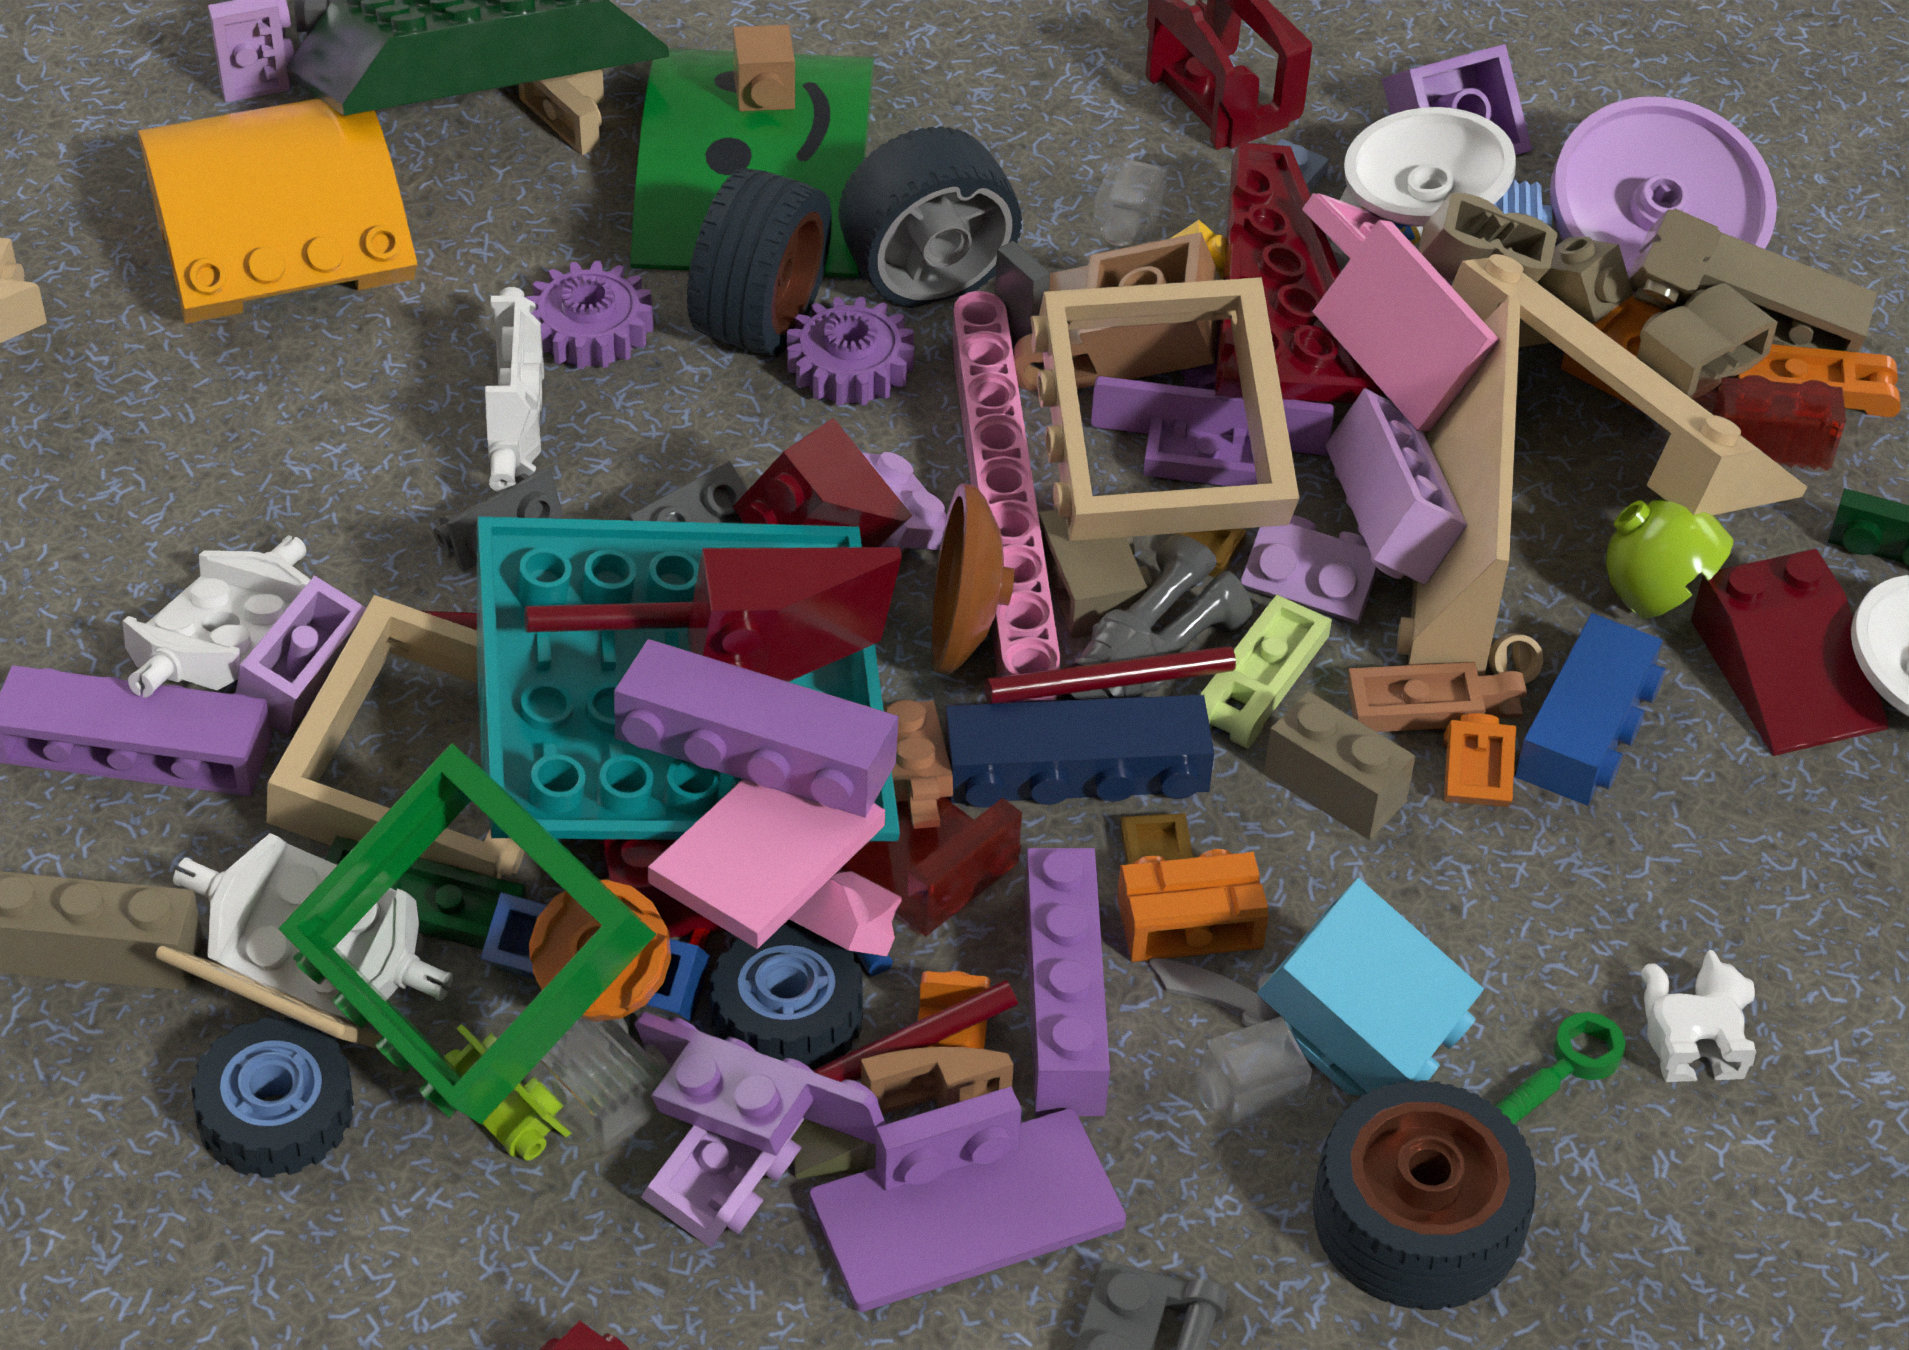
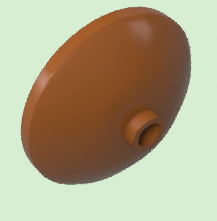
(967, 580)

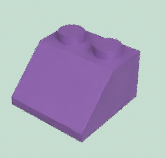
(1471, 82)

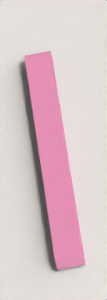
(1001, 470)

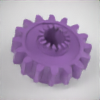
(592, 315)
(850, 351)

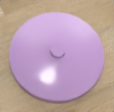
(1654, 157)

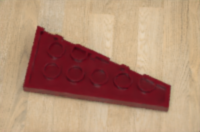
(1292, 254)

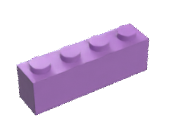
(756, 727)
(111, 732)
(1066, 982)

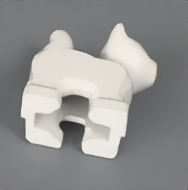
(1700, 1024)

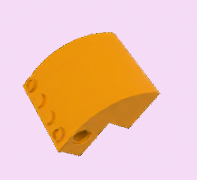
(276, 205)

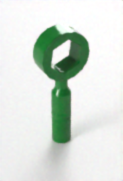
(1548, 1080)

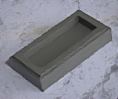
(1021, 286)

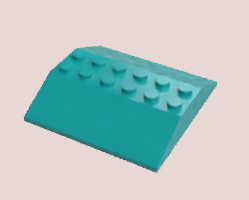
(552, 693)

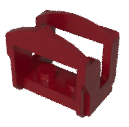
(1191, 56)

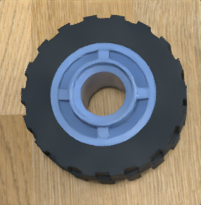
(789, 997)
(264, 1062)

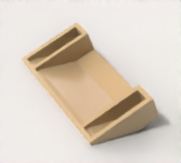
(1475, 450)
(1705, 458)

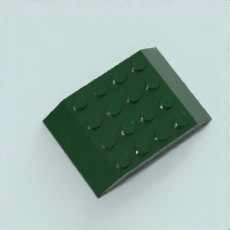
(425, 50)

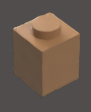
(764, 67)

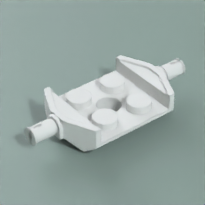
(515, 404)
(215, 619)
(266, 888)

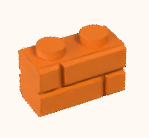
(1192, 905)

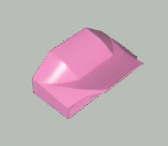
(851, 914)

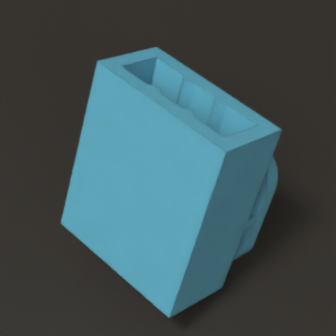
(1370, 995)

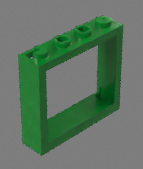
(382, 859)

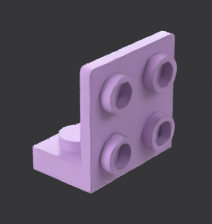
(251, 47)

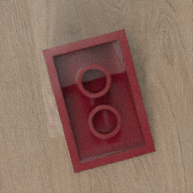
(790, 606)
(1788, 651)

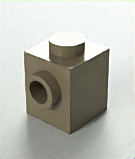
(1588, 277)

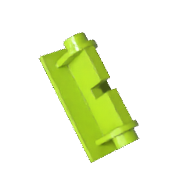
(524, 1114)

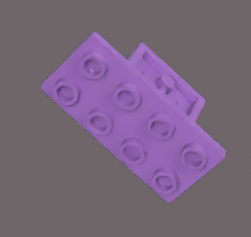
(963, 1198)

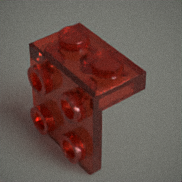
(943, 865)

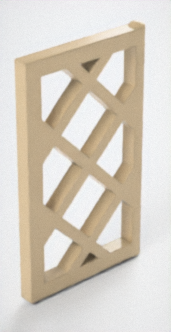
(268, 996)

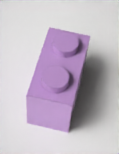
(299, 652)

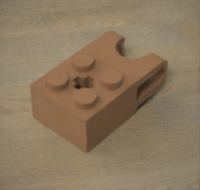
(1133, 349)

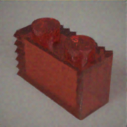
(1785, 419)

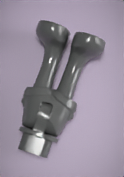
(1128, 633)

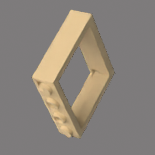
(1175, 511)
(322, 812)

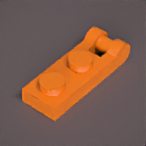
(1865, 377)

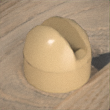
(1525, 653)

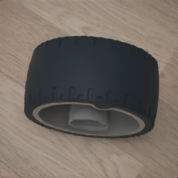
(928, 216)

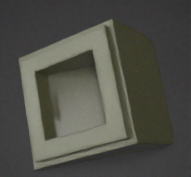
(827, 1151)

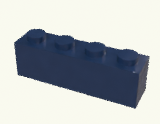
(1079, 749)

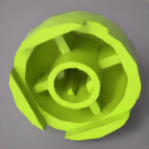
(1660, 552)

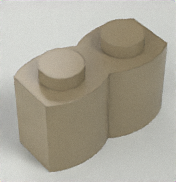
(1476, 229)
(1706, 339)

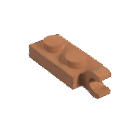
(1430, 695)
(922, 761)

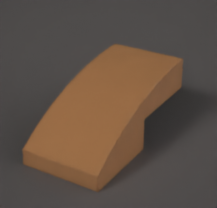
(935, 1073)

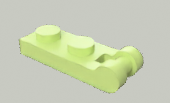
(1266, 668)

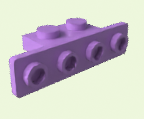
(1200, 433)
(747, 1093)

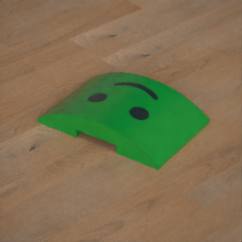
(699, 138)

